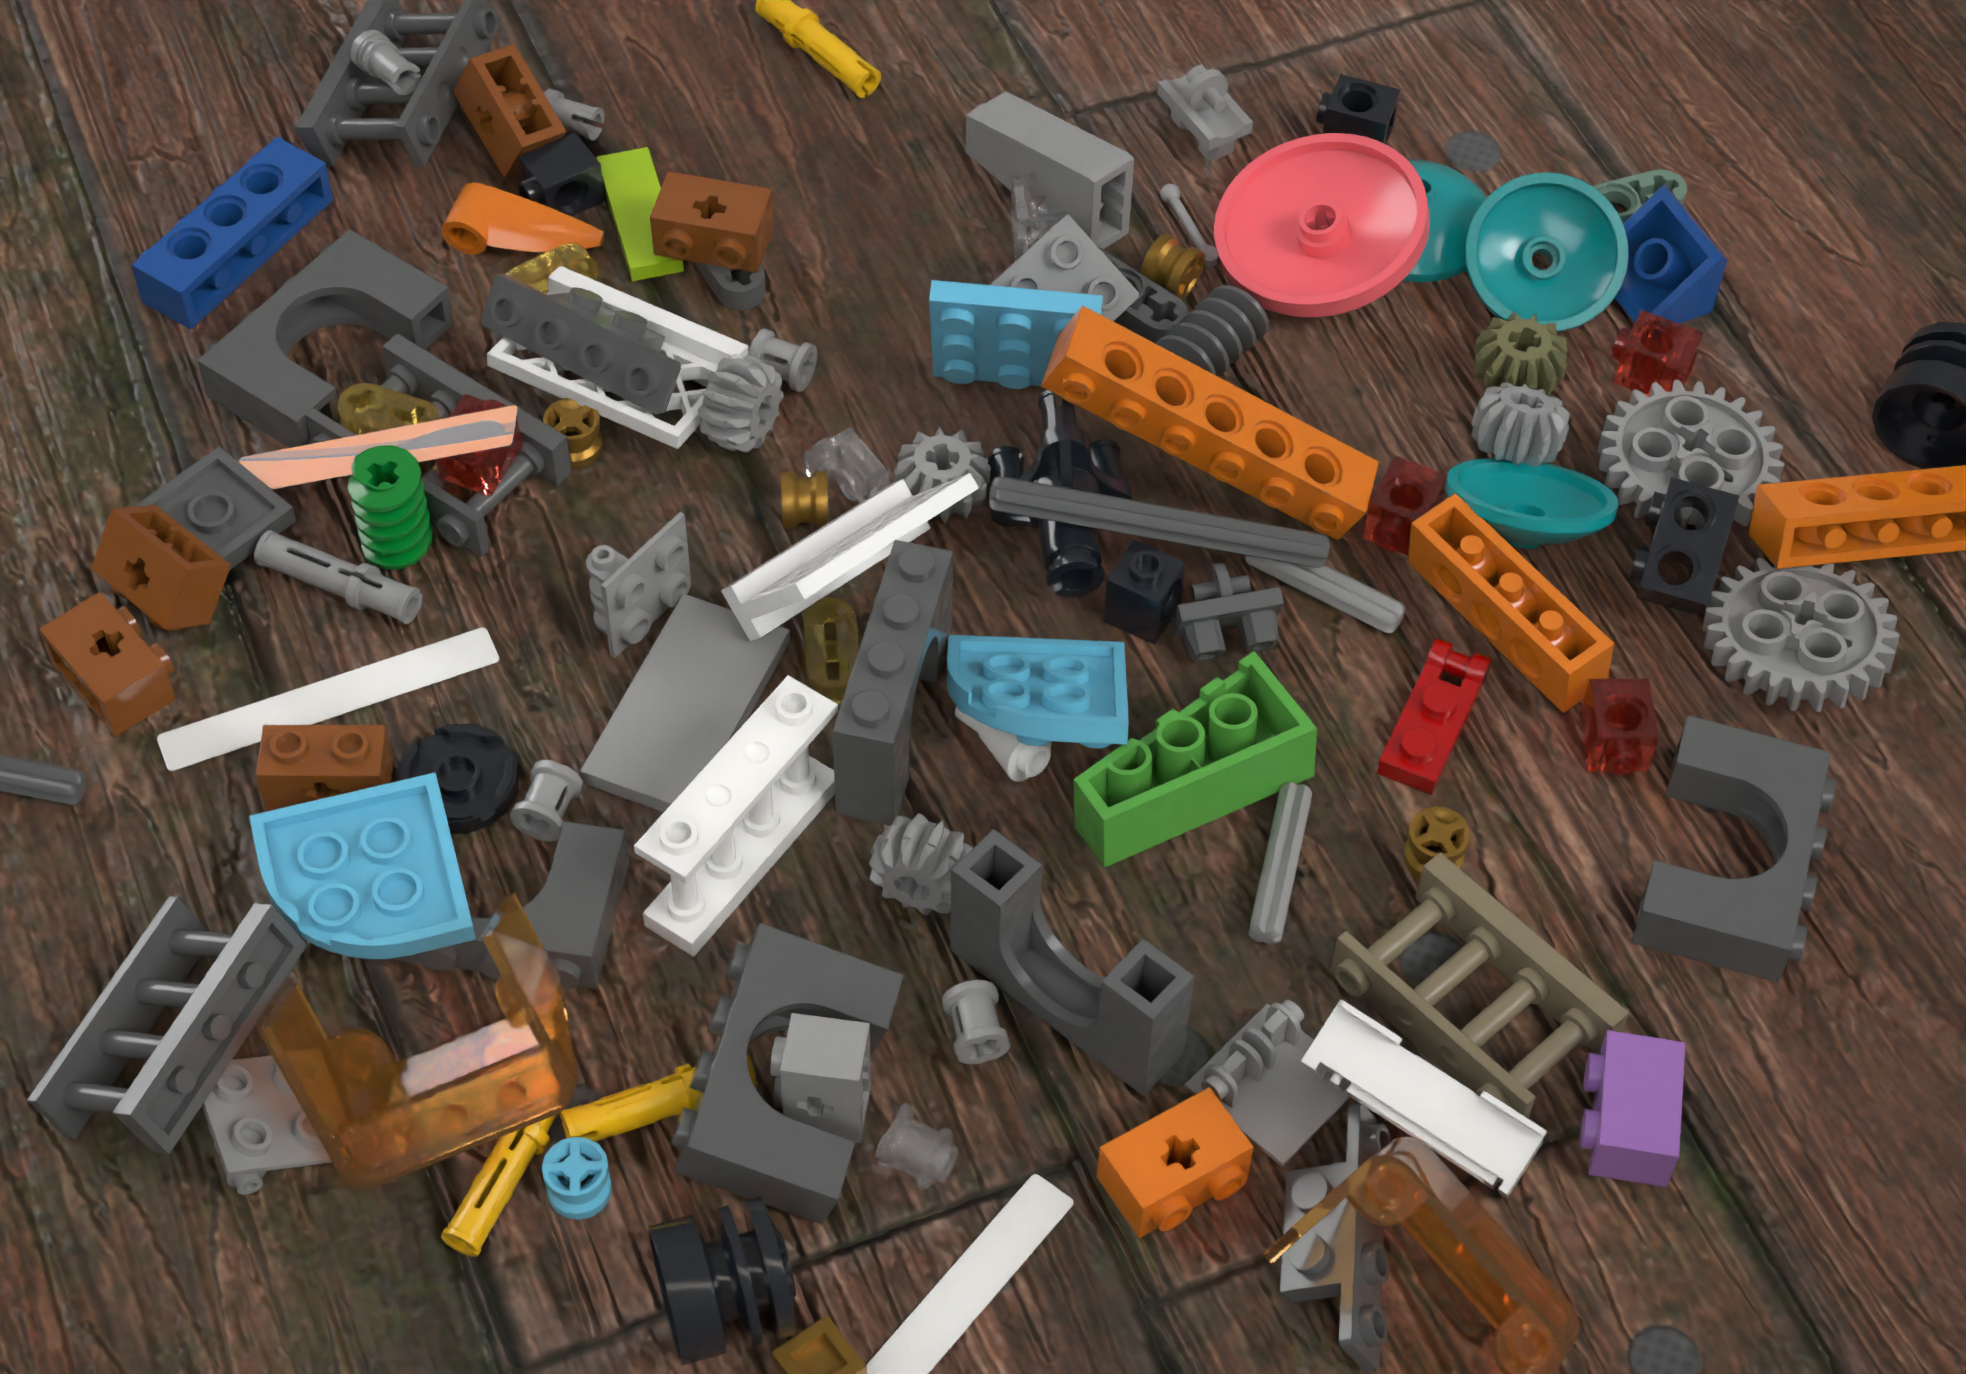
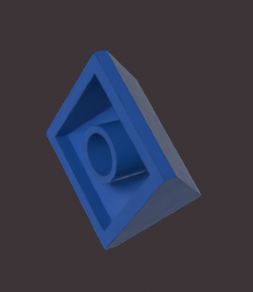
(1670, 262)

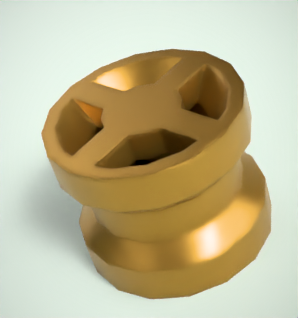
(1173, 265)
(580, 426)
(804, 499)
(1441, 830)

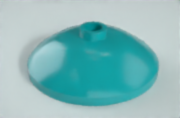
(1452, 205)
(1551, 218)
(1533, 503)

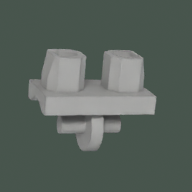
(1206, 109)

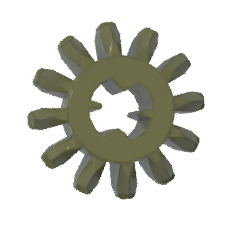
(1520, 354)

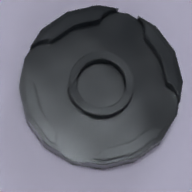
(473, 773)

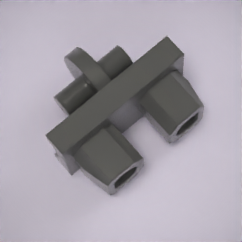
(1203, 620)

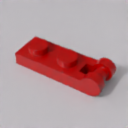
(1433, 718)

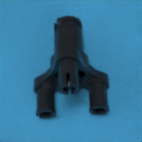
(1068, 550)

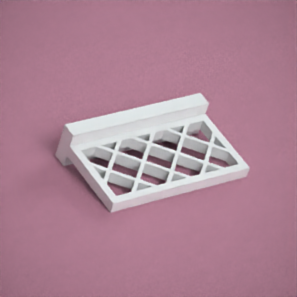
(685, 341)
(837, 553)

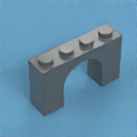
(344, 285)
(900, 646)
(568, 914)
(1751, 920)
(1125, 1021)
(732, 1132)

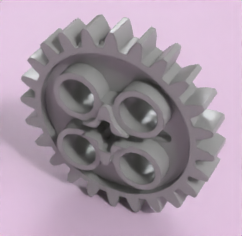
(1691, 440)
(1800, 633)

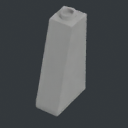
(1068, 164)

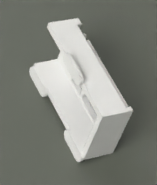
(1422, 1100)

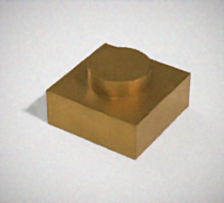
(818, 1351)

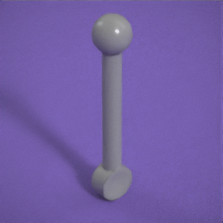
(1170, 194)

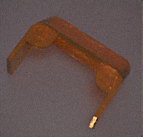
(401, 1116)
(1415, 1188)

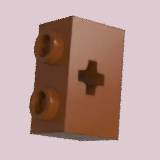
(507, 107)
(712, 221)
(160, 567)
(109, 662)
(321, 762)

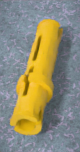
(803, 31)
(635, 1106)
(495, 1187)

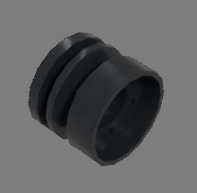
(1924, 399)
(723, 1280)

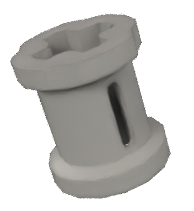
(800, 358)
(546, 800)
(975, 1021)

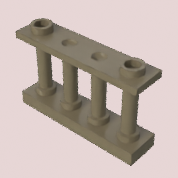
(1494, 938)

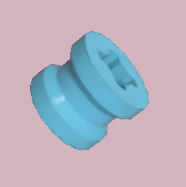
(572, 1162)

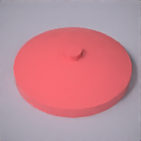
(1322, 224)

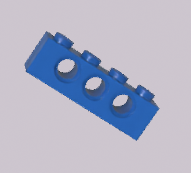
(232, 232)

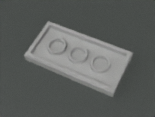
(683, 704)

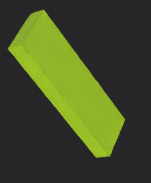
(631, 196)

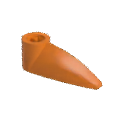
(509, 221)

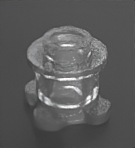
(916, 1150)

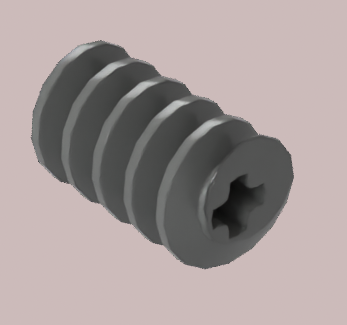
(1218, 329)

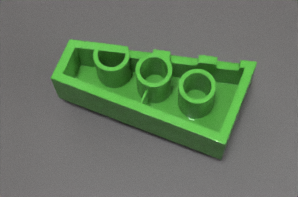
(1196, 765)

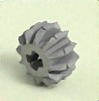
(740, 403)
(1520, 424)
(940, 460)
(916, 863)

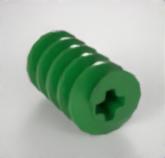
(390, 507)

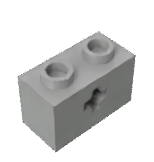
(824, 1074)

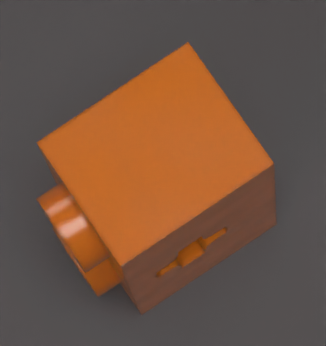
(1175, 1163)

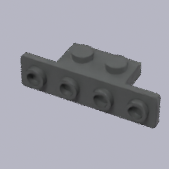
(586, 339)
(1344, 1250)

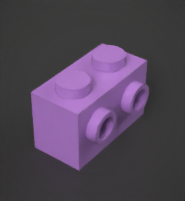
(1635, 1108)

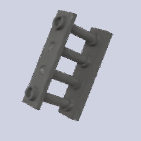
(346, 90)
(431, 379)
(197, 1045)

